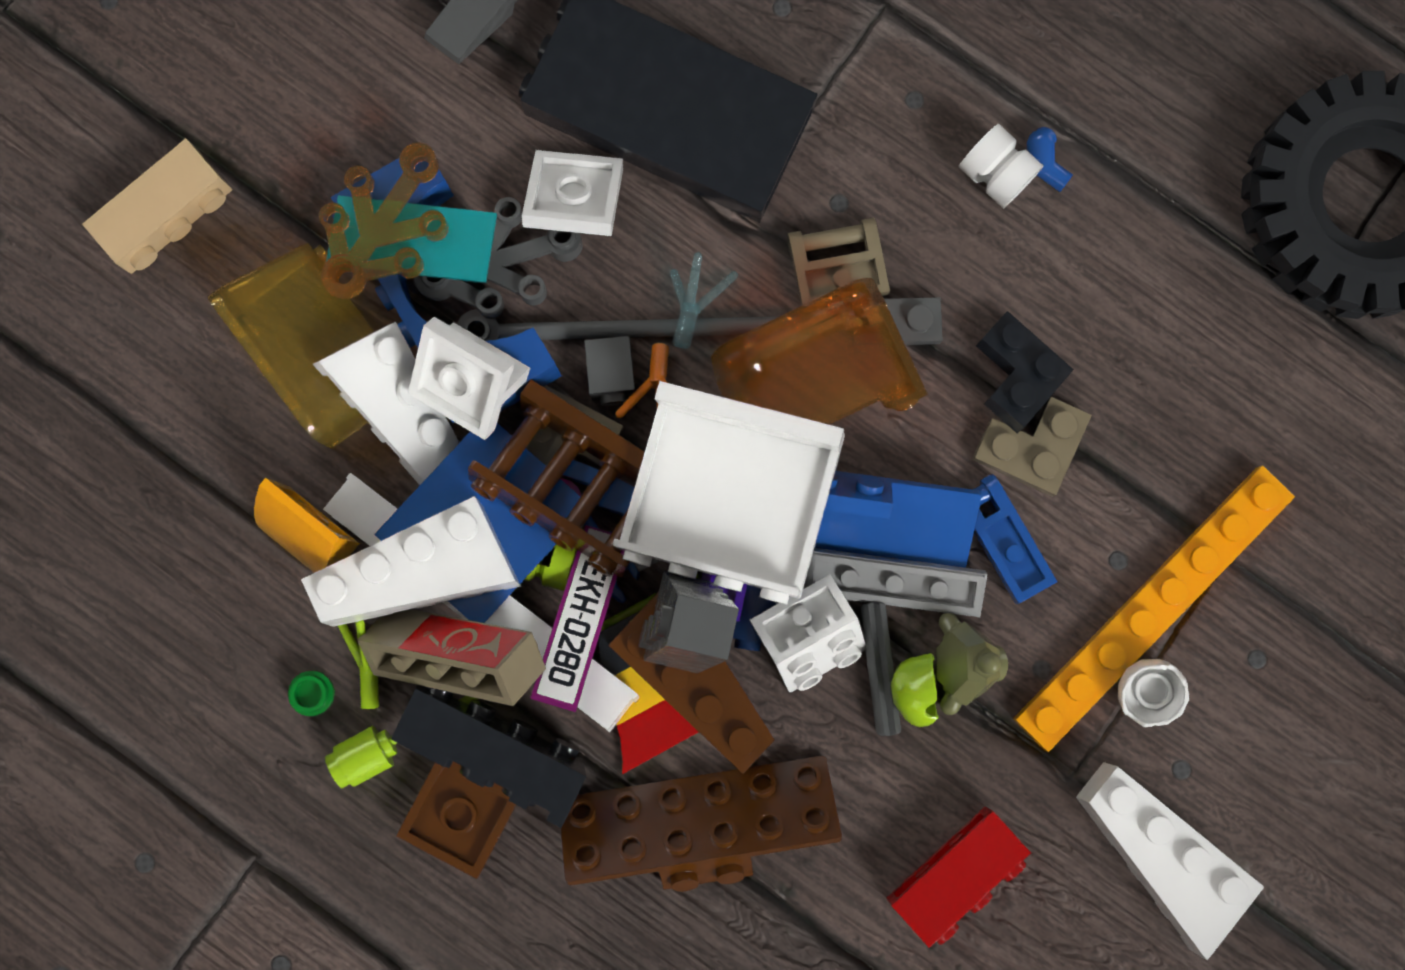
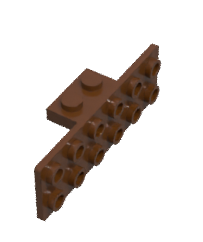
(700, 824)

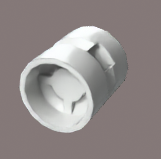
(1000, 166)

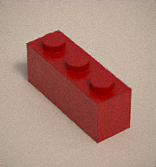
(959, 877)

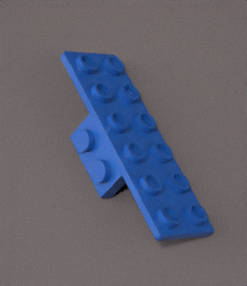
(899, 519)

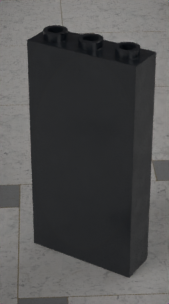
(668, 103)

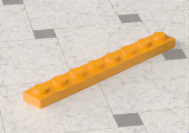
(1153, 608)

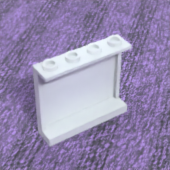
(731, 492)

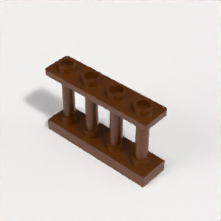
(579, 435)

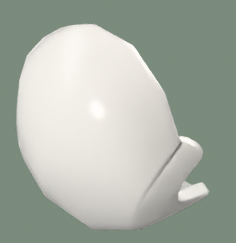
(1153, 692)

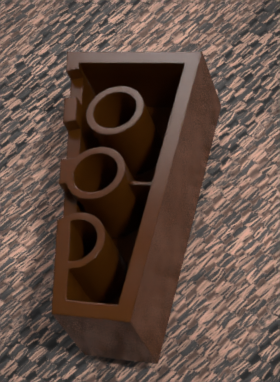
(706, 699)

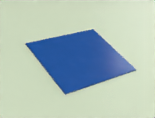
(451, 485)

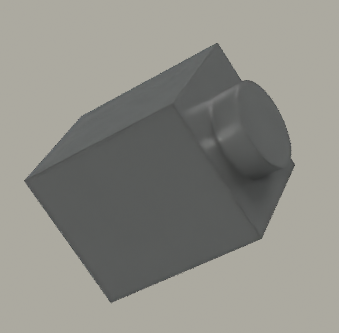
(610, 370)

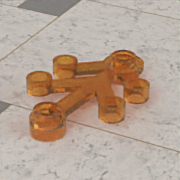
(378, 228)

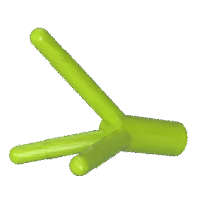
(368, 682)

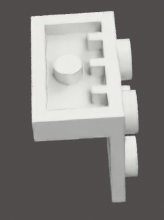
(811, 634)

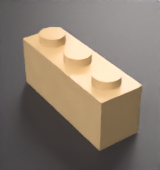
(158, 207)

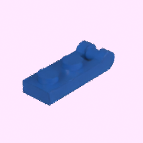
(1010, 545)

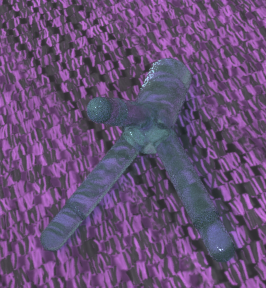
(690, 309)

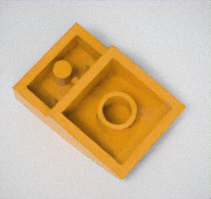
(300, 526)

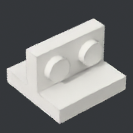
(464, 376)

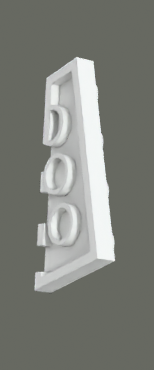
(376, 381)

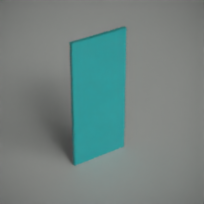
(458, 256)

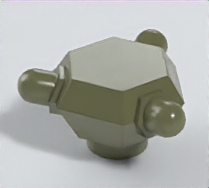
(966, 663)

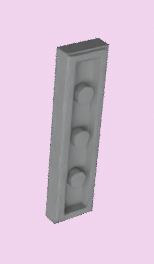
(901, 581)

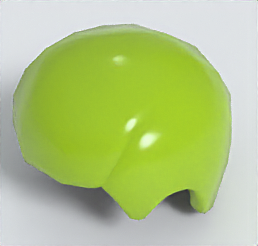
(915, 690)

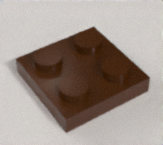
(457, 819)

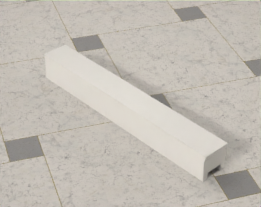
(603, 694)

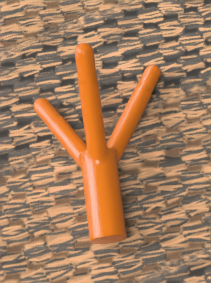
(657, 373)

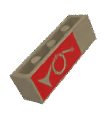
(453, 655)

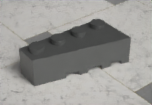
(689, 625)

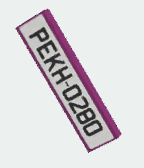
(575, 632)

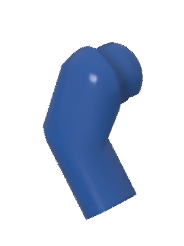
(1042, 146)

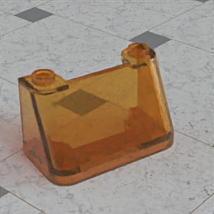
(822, 359)

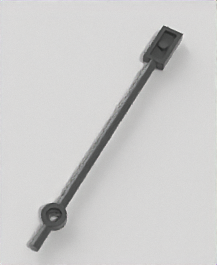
(916, 319)

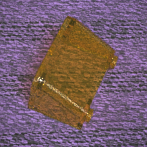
(288, 325)

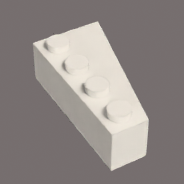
(421, 566)
(1179, 868)

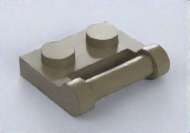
(828, 274)

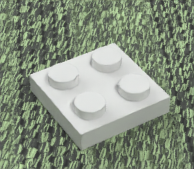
(572, 193)

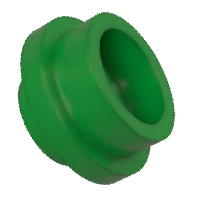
(311, 693)

